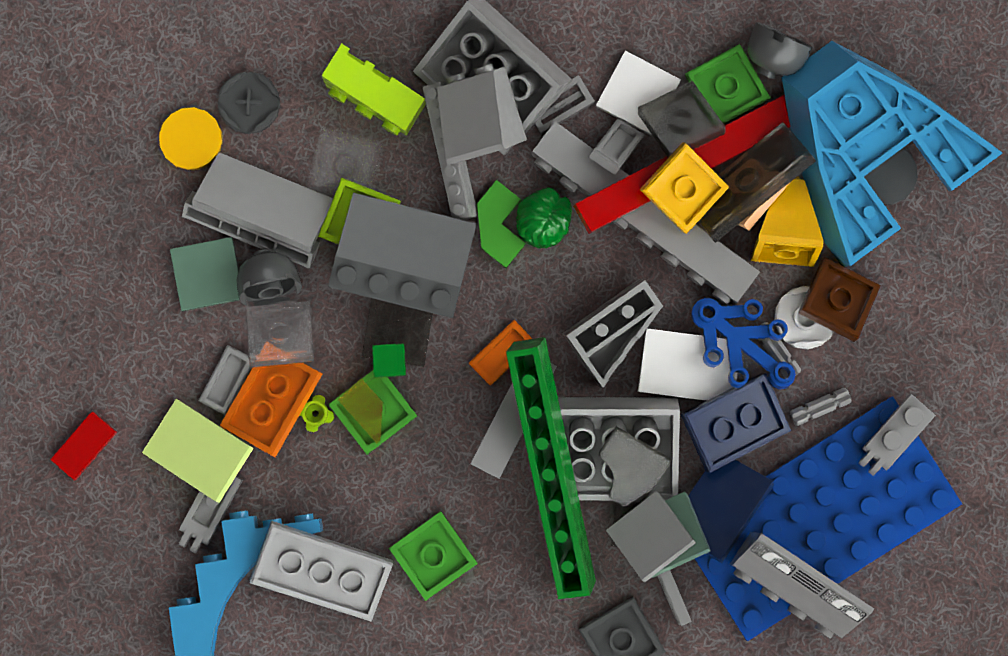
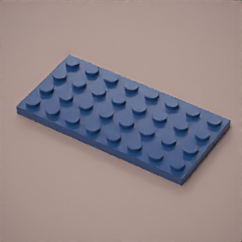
(835, 514)

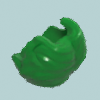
(543, 218)

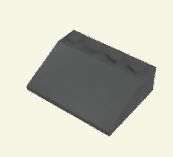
(402, 255)

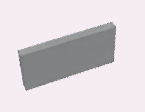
(262, 202)
(321, 571)

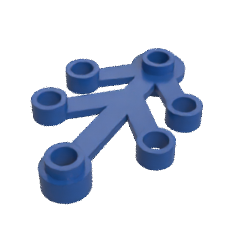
(740, 339)

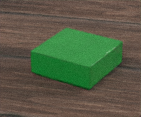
(389, 360)

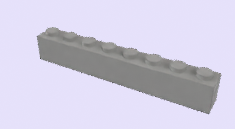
(695, 251)

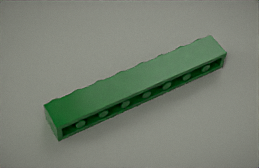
(551, 467)

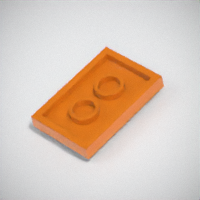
(270, 404)

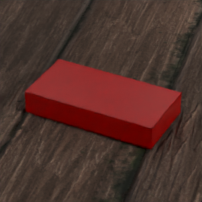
(83, 445)

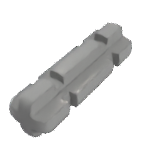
(780, 353)
(820, 406)

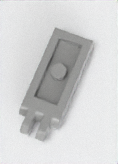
(896, 434)
(205, 517)

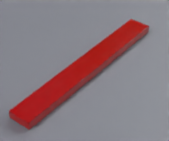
(738, 138)

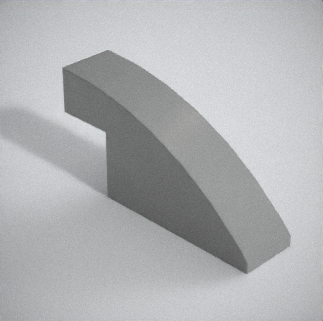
(501, 437)

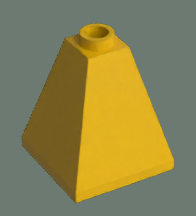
(790, 229)

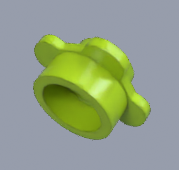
(324, 415)

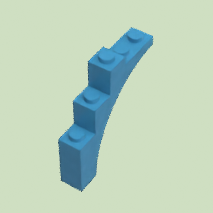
(197, 624)

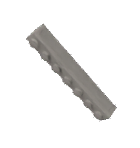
(456, 175)
(247, 235)

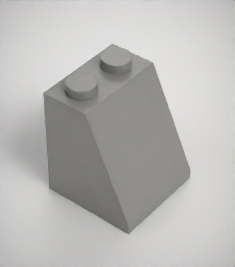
(478, 114)

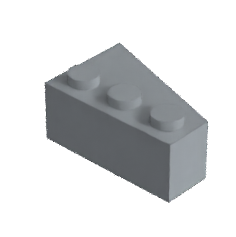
(612, 329)

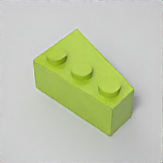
(372, 92)

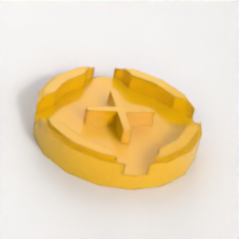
(190, 138)

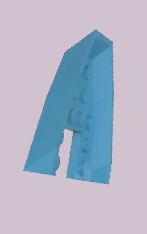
(853, 121)

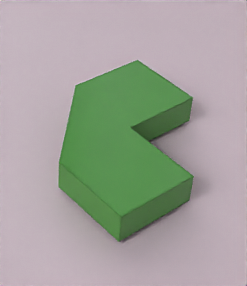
(495, 237)

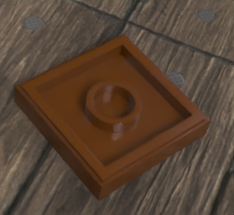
(839, 299)

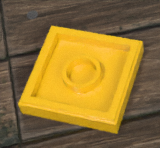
(684, 188)

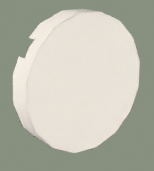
(800, 329)

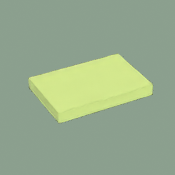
(197, 450)

